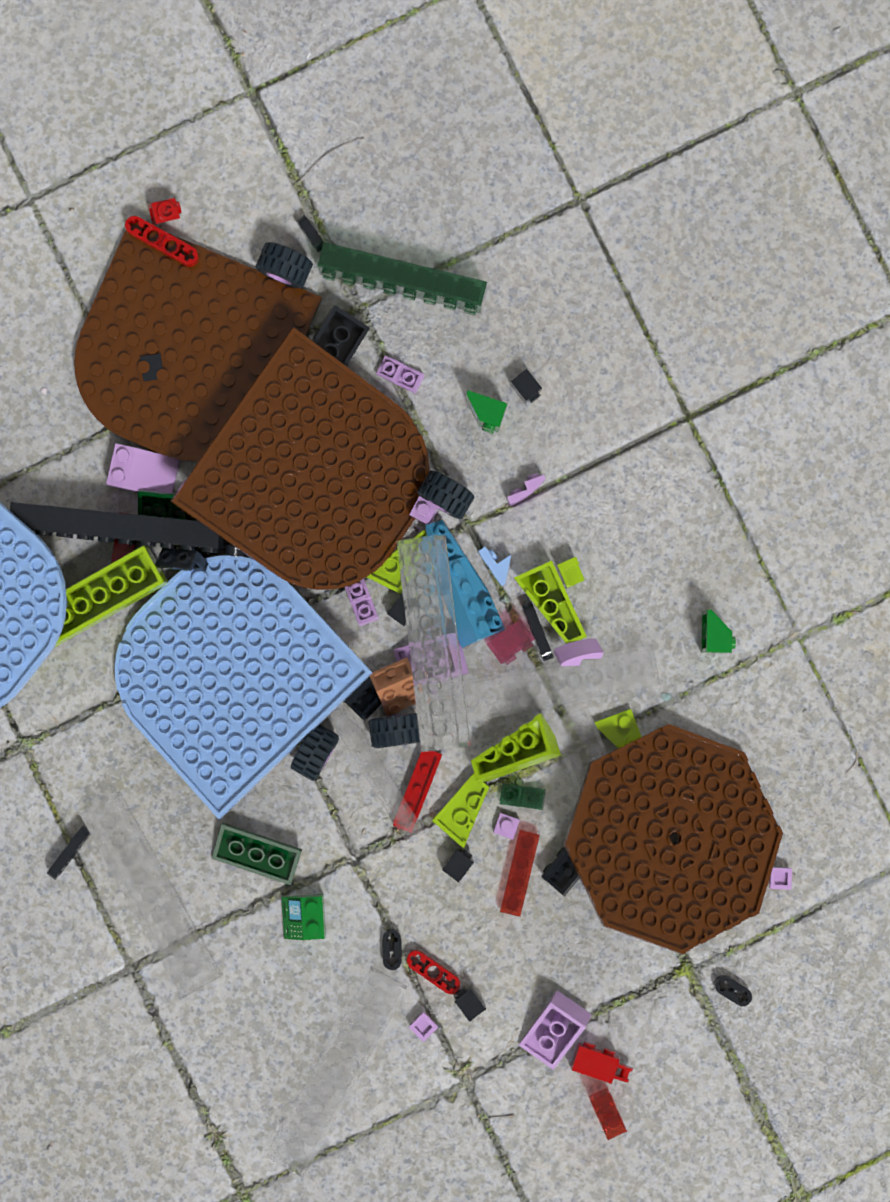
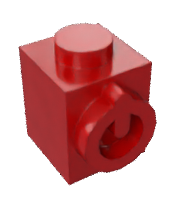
(164, 210)

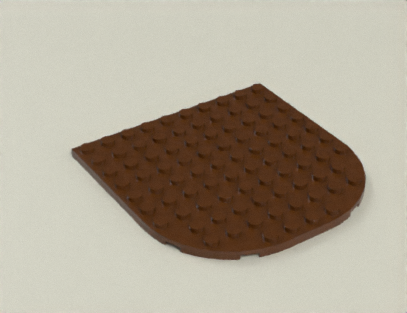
(213, 335)
(310, 471)

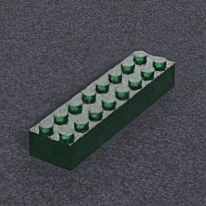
(402, 278)

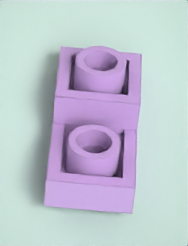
(400, 374)
(531, 485)
(362, 603)
(573, 653)

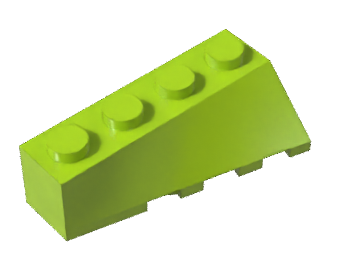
(551, 599)
(527, 746)

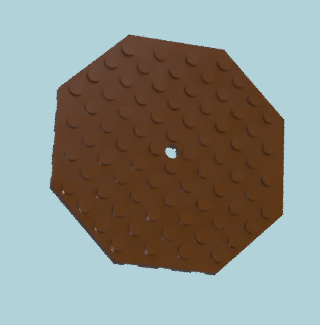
(624, 848)

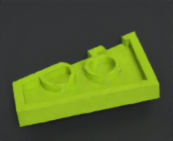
(462, 810)

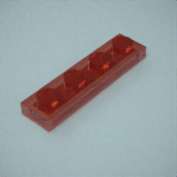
(519, 873)

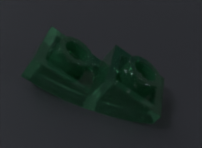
(522, 796)

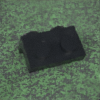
(181, 559)
(364, 699)
(561, 873)

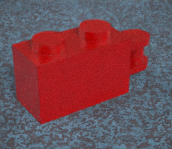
(599, 1063)

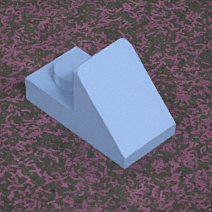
(498, 570)

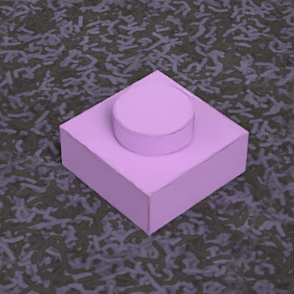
(506, 826)
(781, 878)
(423, 1026)

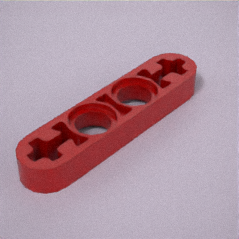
(162, 240)

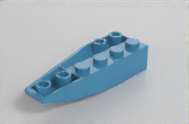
(473, 604)

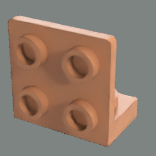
(395, 686)

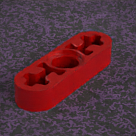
(449, 976)

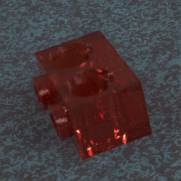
(607, 1113)

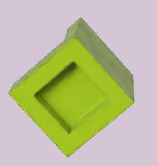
(570, 572)

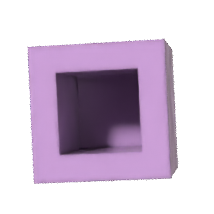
(424, 511)

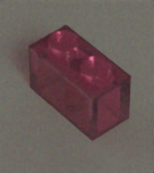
(510, 642)

